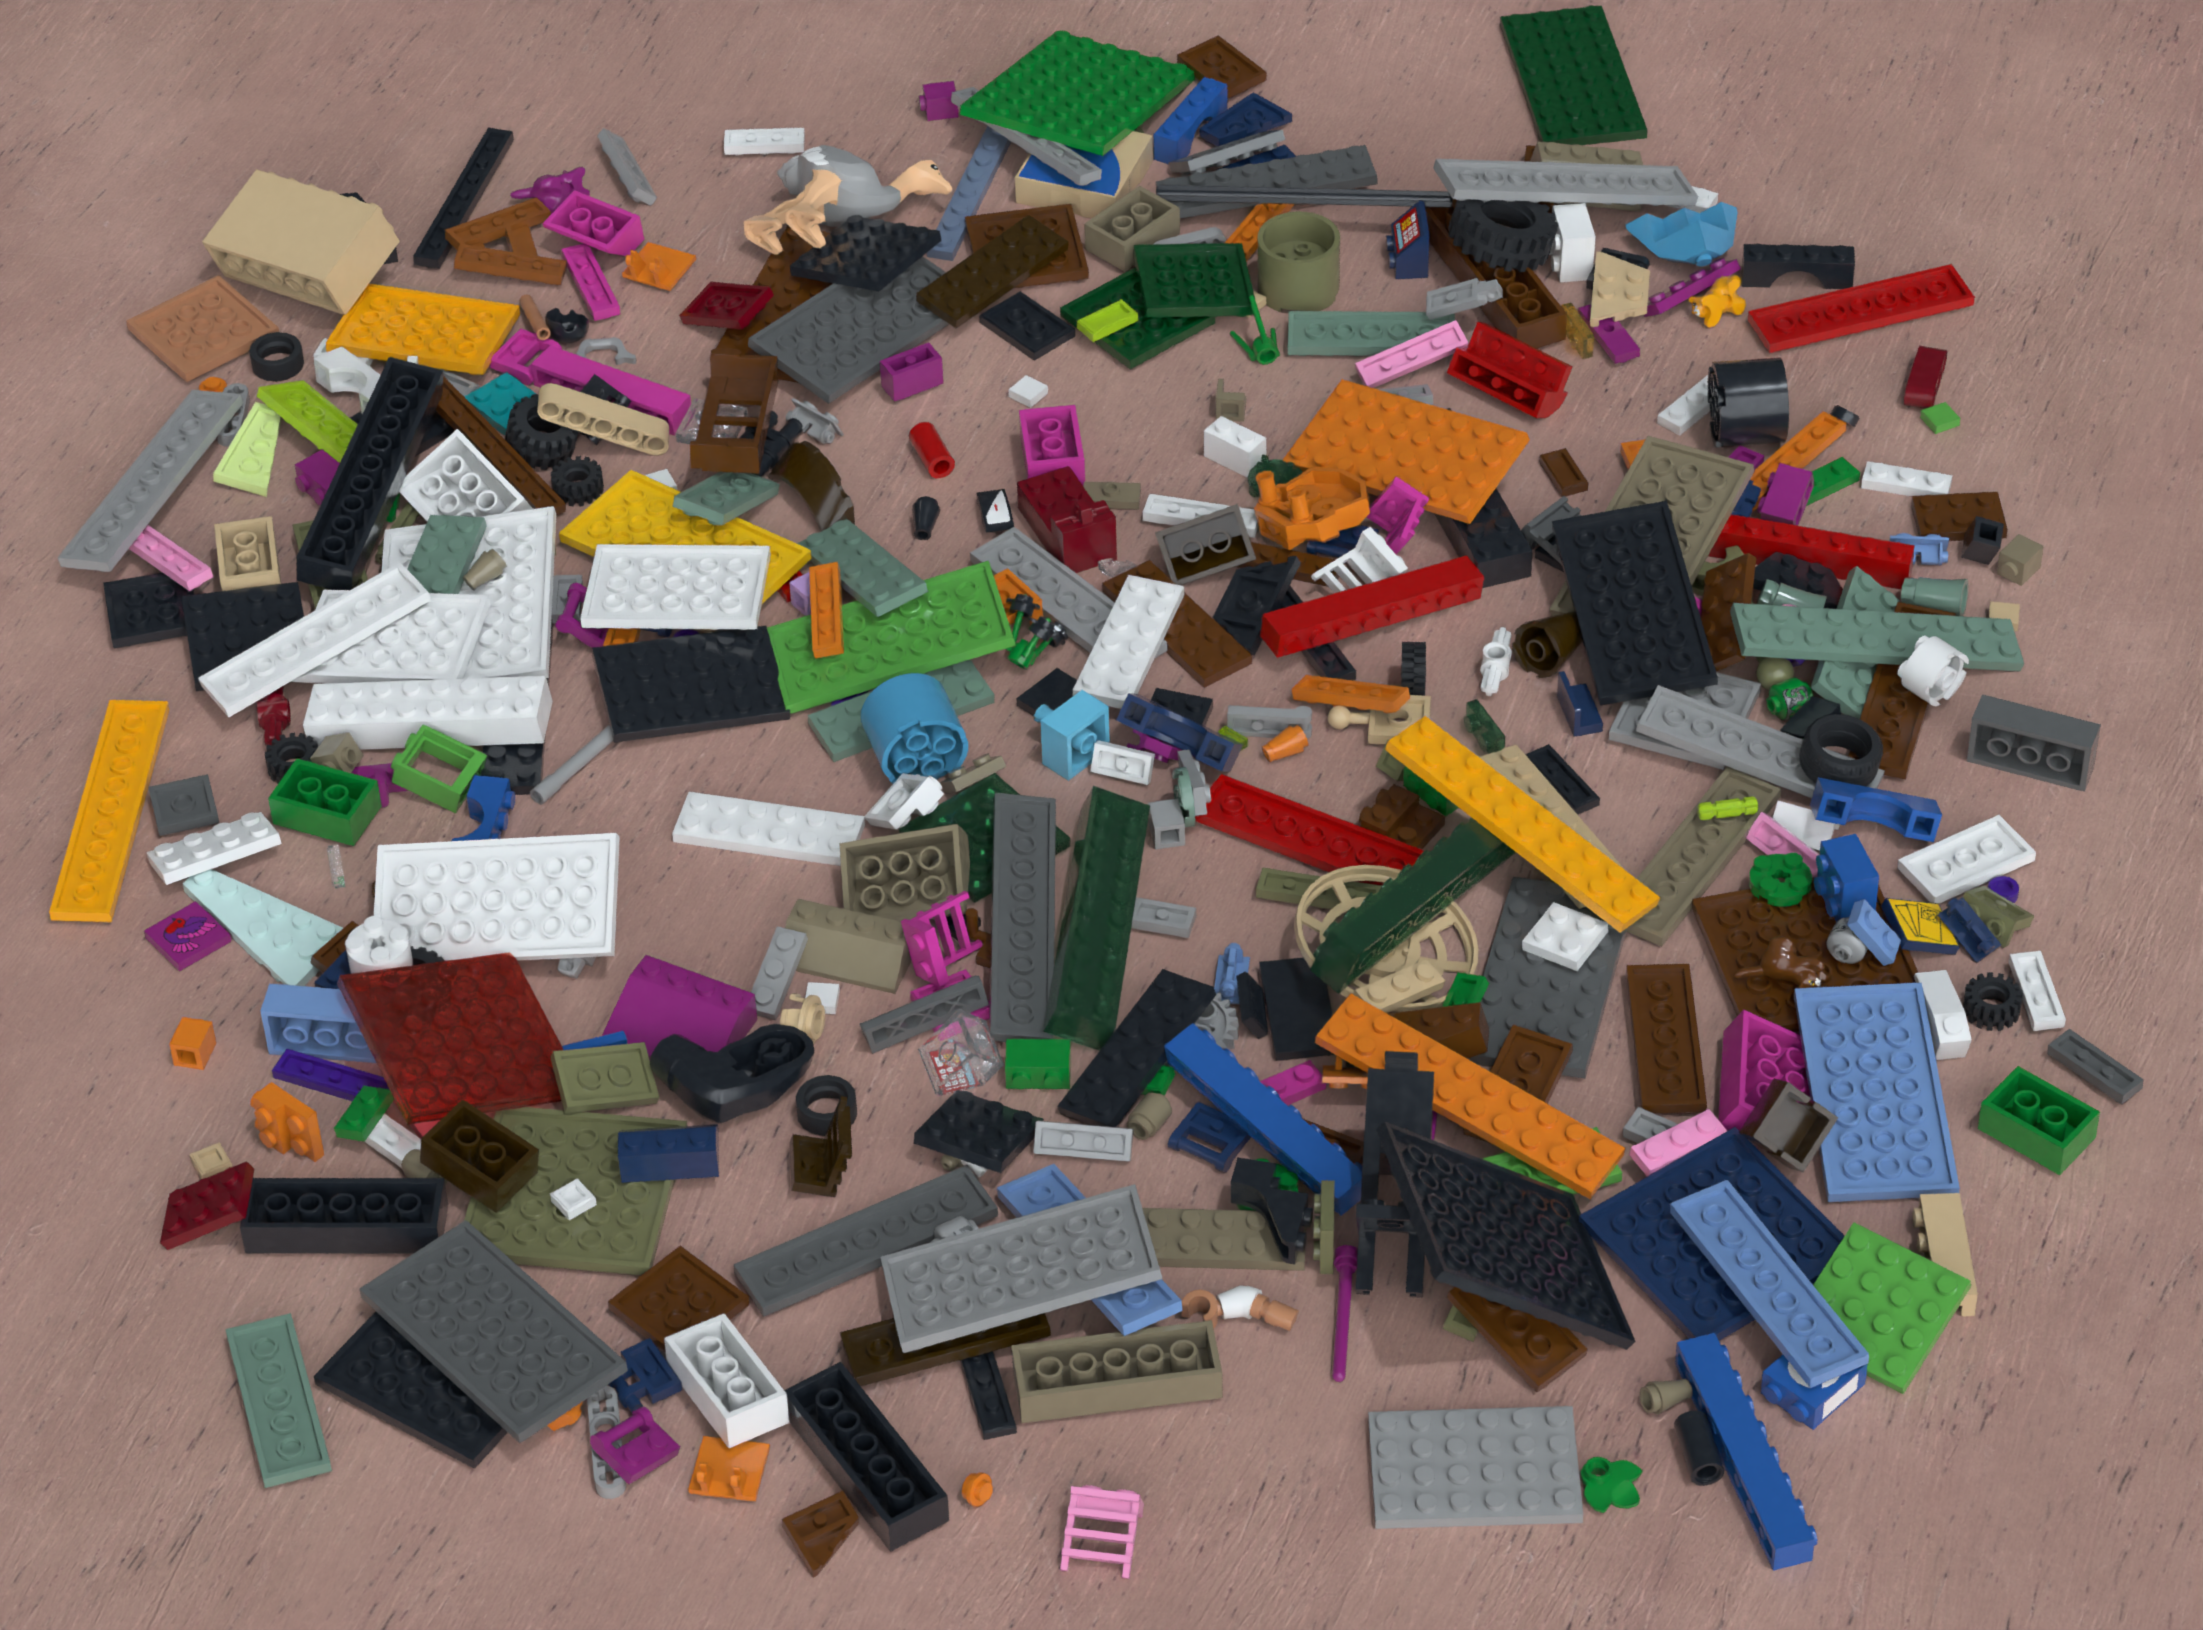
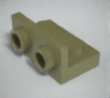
(1998, 913)

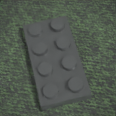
(1224, 153)

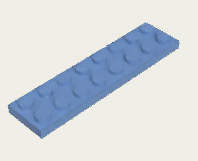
(1769, 1284)
(1126, 1309)

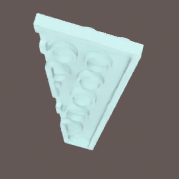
(263, 925)

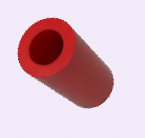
(931, 450)

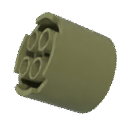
(1299, 262)

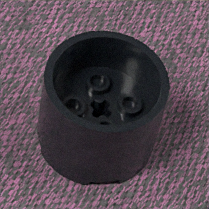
(1748, 402)

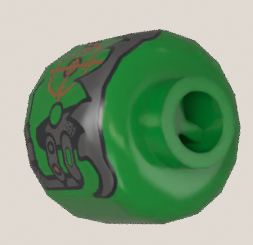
(1787, 697)

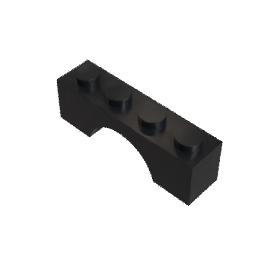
(1766, 263)

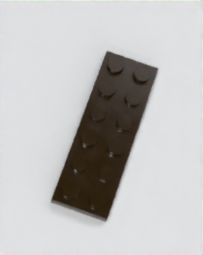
(992, 271)
(877, 1355)

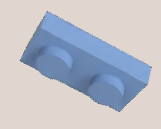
(1874, 932)

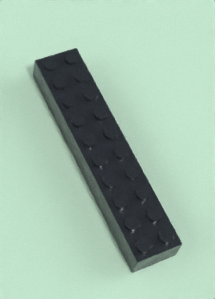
(369, 475)

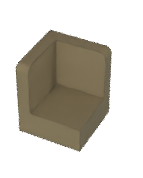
(1230, 404)

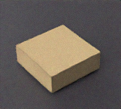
(2005, 611)
(210, 1160)

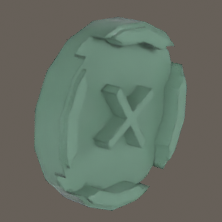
(1184, 793)

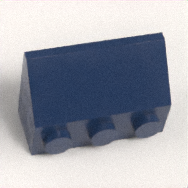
(668, 1153)

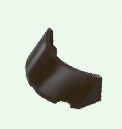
(815, 482)

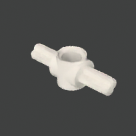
(1495, 661)

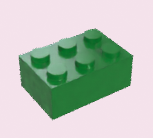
(325, 802)
(2038, 1120)

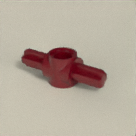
(274, 715)

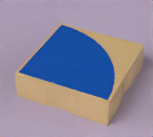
(1121, 168)

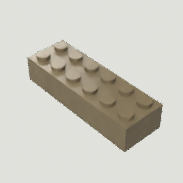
(1117, 1371)

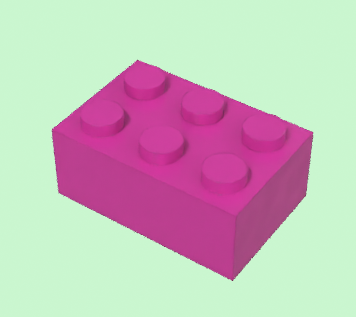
(1051, 440)

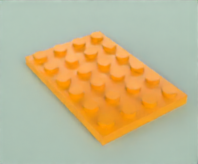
(436, 327)

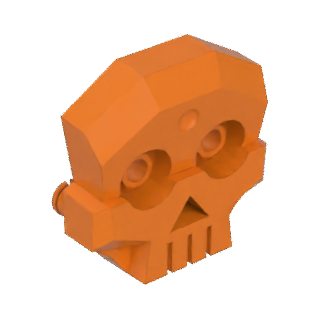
(1310, 506)

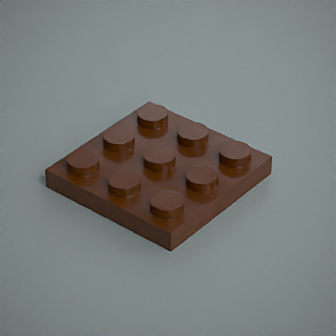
(675, 1297)

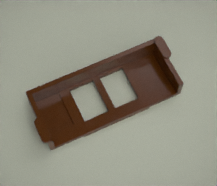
(735, 381)

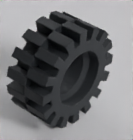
(590, 479)
(1414, 667)
(286, 749)
(1992, 1014)

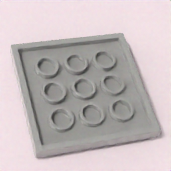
(1730, 694)

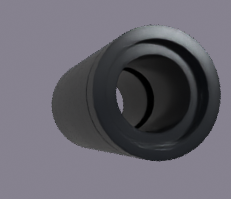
(1699, 1448)

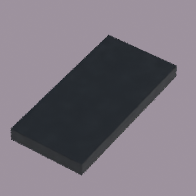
(1295, 1007)

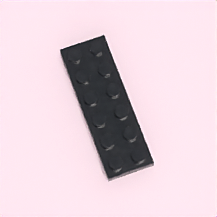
(1136, 1050)

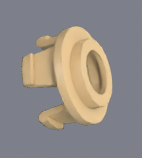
(808, 1018)

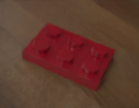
(726, 305)
(207, 1205)

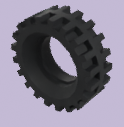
(1520, 246)

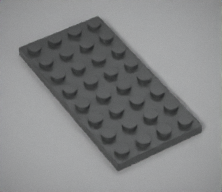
(847, 330)
(1541, 992)
(493, 1331)

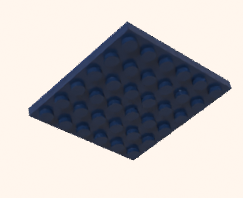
(1665, 1261)

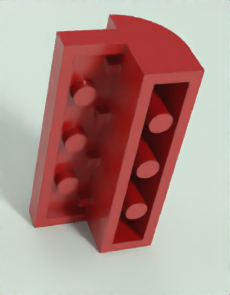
(1511, 371)

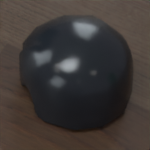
(567, 327)

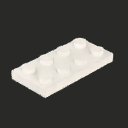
(213, 848)
(1966, 860)

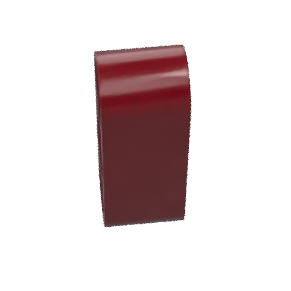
(1925, 377)

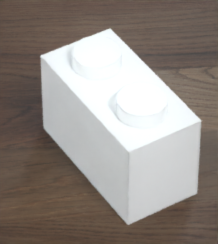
(1233, 445)

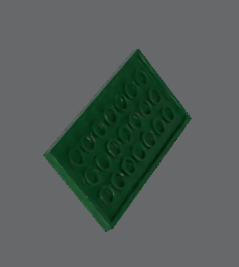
(1573, 76)

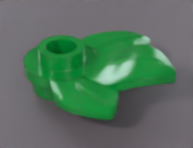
(1612, 1486)

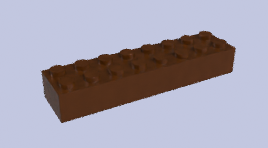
(1527, 306)

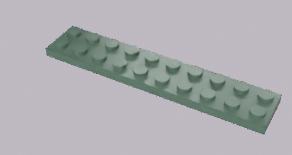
(1870, 635)

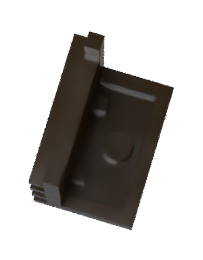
(819, 1162)

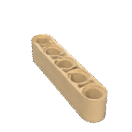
(603, 419)

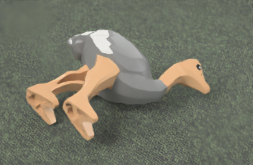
(831, 189)

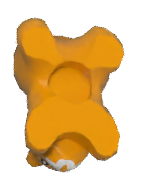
(1719, 299)

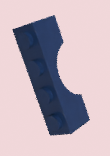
(1179, 731)

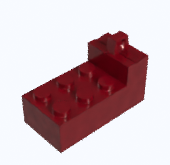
(1068, 519)

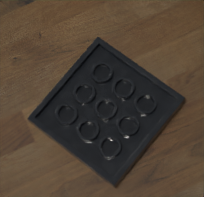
(866, 253)
(234, 620)

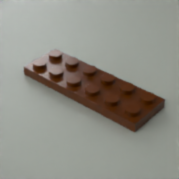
(1193, 635)
(1666, 1038)

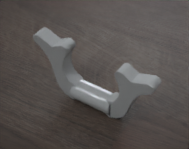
(613, 343)

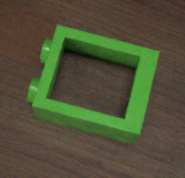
(447, 750)

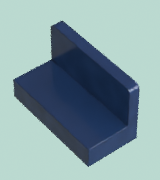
(1578, 707)

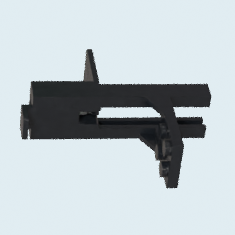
(1406, 1100)

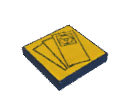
(1919, 926)

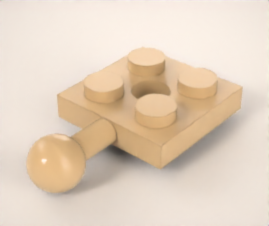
(1381, 724)

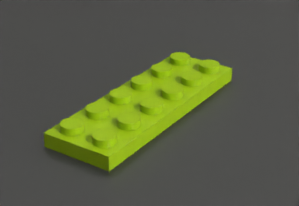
(310, 415)

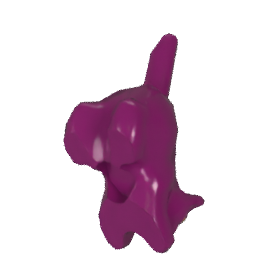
(554, 189)

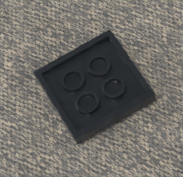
(145, 609)
(977, 1131)

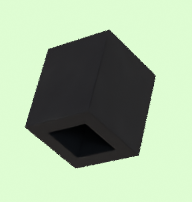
(1982, 540)

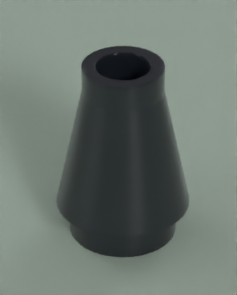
(925, 515)

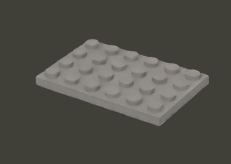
(1474, 1467)

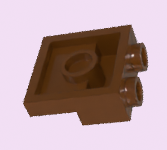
(1402, 817)

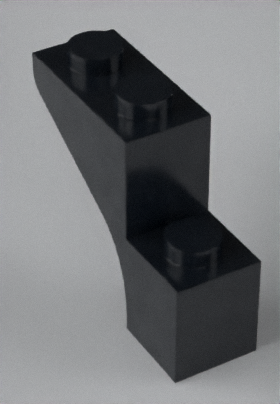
(1285, 1211)

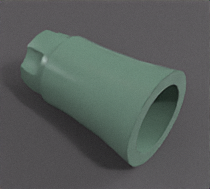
(1936, 593)
(1780, 594)

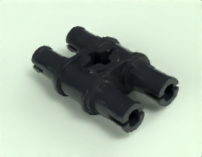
(776, 441)

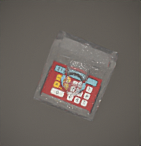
(960, 1054)

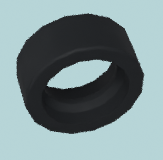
(279, 369)
(818, 1088)

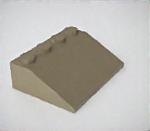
(905, 872)

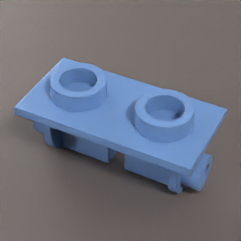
(1931, 547)
(1228, 967)

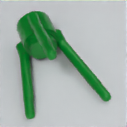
(1263, 348)

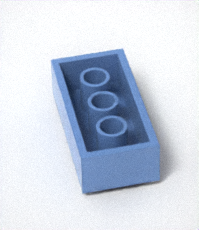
(312, 1023)

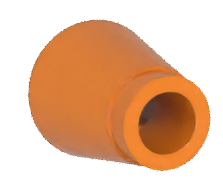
(1286, 743)

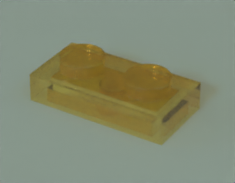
(1578, 332)

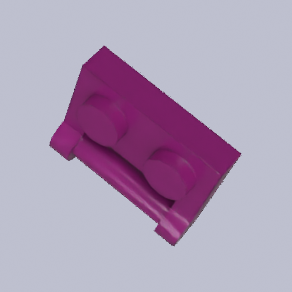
(568, 624)
(640, 1454)

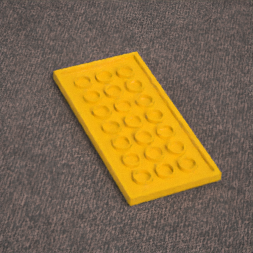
(643, 513)

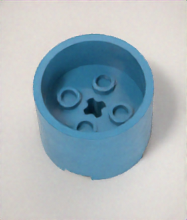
(914, 727)

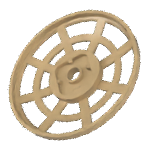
(1406, 953)

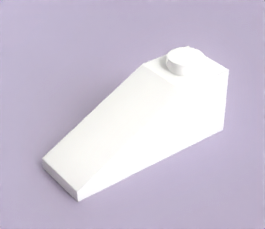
(1945, 1015)

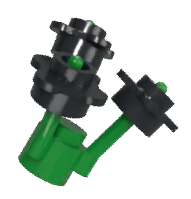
(1051, 632)

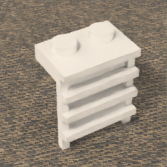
(1369, 559)

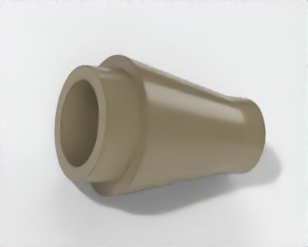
(486, 568)
(1662, 1395)

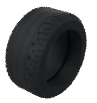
(1842, 732)

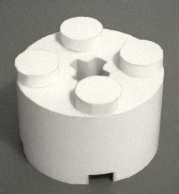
(1933, 670)
(378, 946)

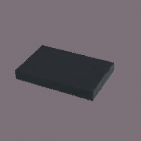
(1027, 325)

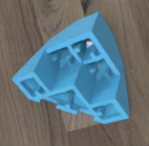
(1688, 234)

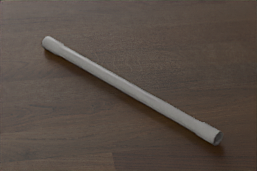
(553, 782)

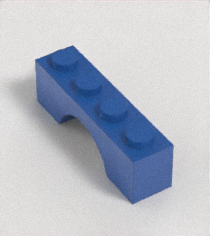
(1176, 134)
(1845, 802)
(489, 804)

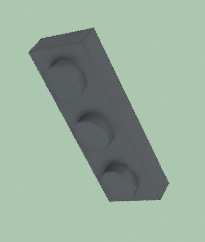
(2095, 1066)

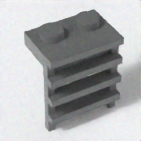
(1540, 528)

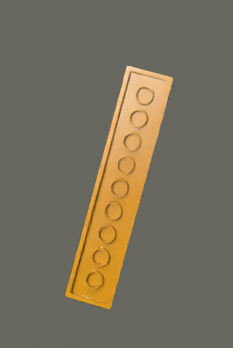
(109, 811)
(1522, 824)

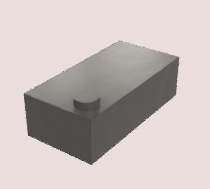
(2033, 742)

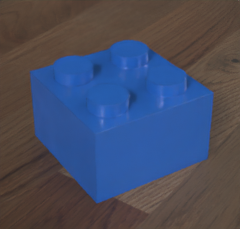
(1845, 876)

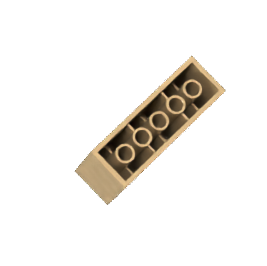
(301, 241)

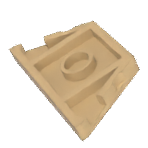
(1618, 289)

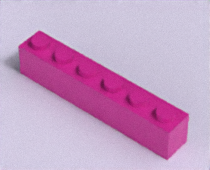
(647, 397)

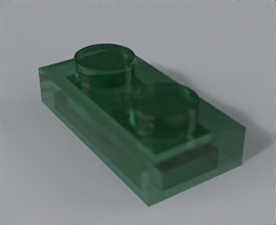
(1483, 727)

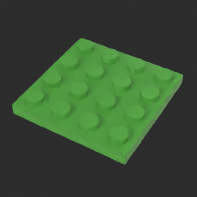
(1890, 1302)

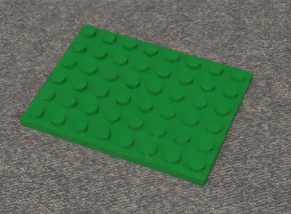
(1078, 92)

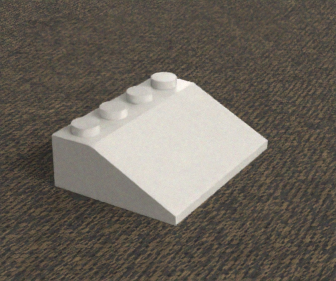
(459, 483)

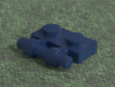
(652, 1373)

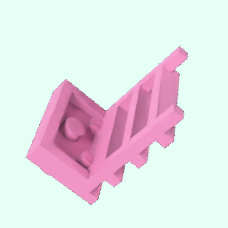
(1104, 1505)

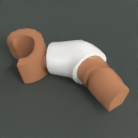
(1238, 1302)

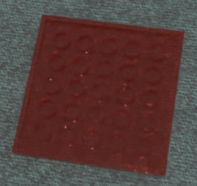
(456, 1035)

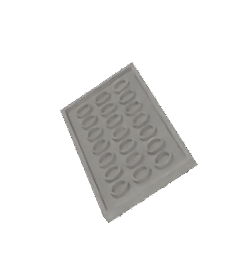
(1020, 1268)

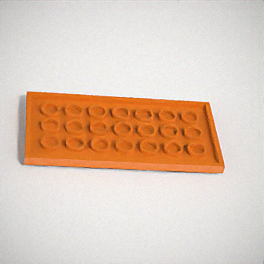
(1431, 448)

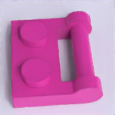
(518, 352)

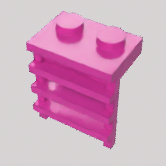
(1398, 512)
(924, 944)

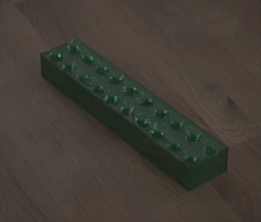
(1407, 903)
(1097, 919)

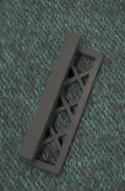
(923, 1014)

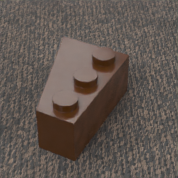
(1456, 1027)

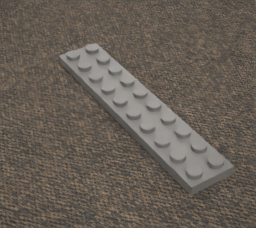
(1565, 182)
(150, 481)

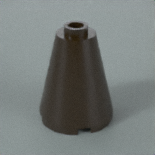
(1546, 643)

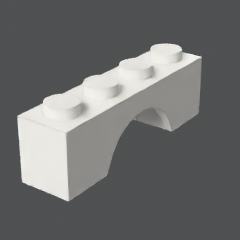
(343, 371)

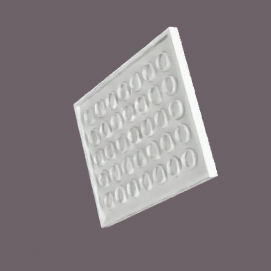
(520, 613)

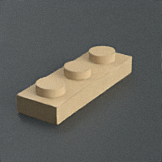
(1402, 987)

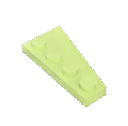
(251, 453)

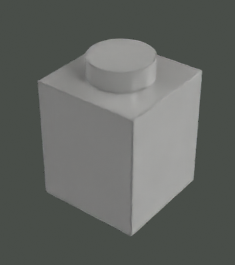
(1166, 824)

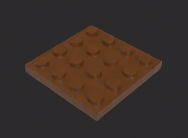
(1058, 218)

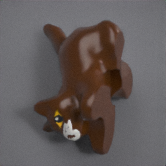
(1783, 964)

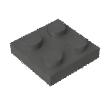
(183, 805)

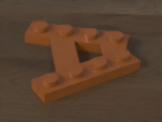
(522, 260)

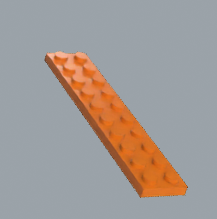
(1478, 1098)

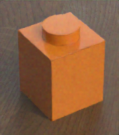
(192, 1043)

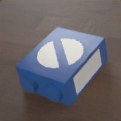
(1808, 1405)

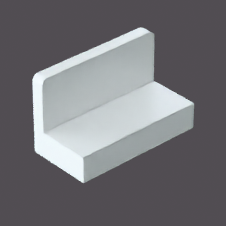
(1803, 825)

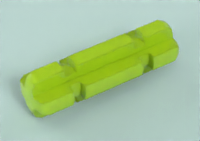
(1727, 808)

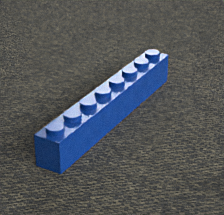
(1264, 1115)
(1746, 1452)

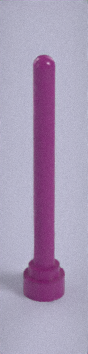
(1346, 1264)

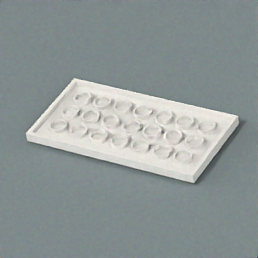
(503, 895)

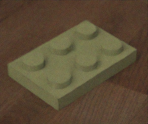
(604, 1077)

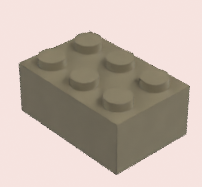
(1131, 221)

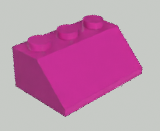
(597, 224)

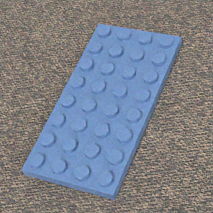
(1878, 1073)

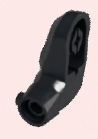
(738, 1076)

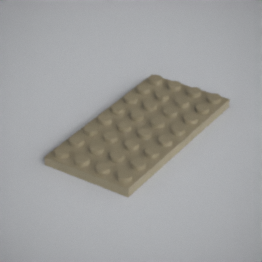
(1698, 490)

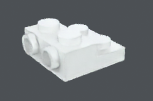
(906, 796)

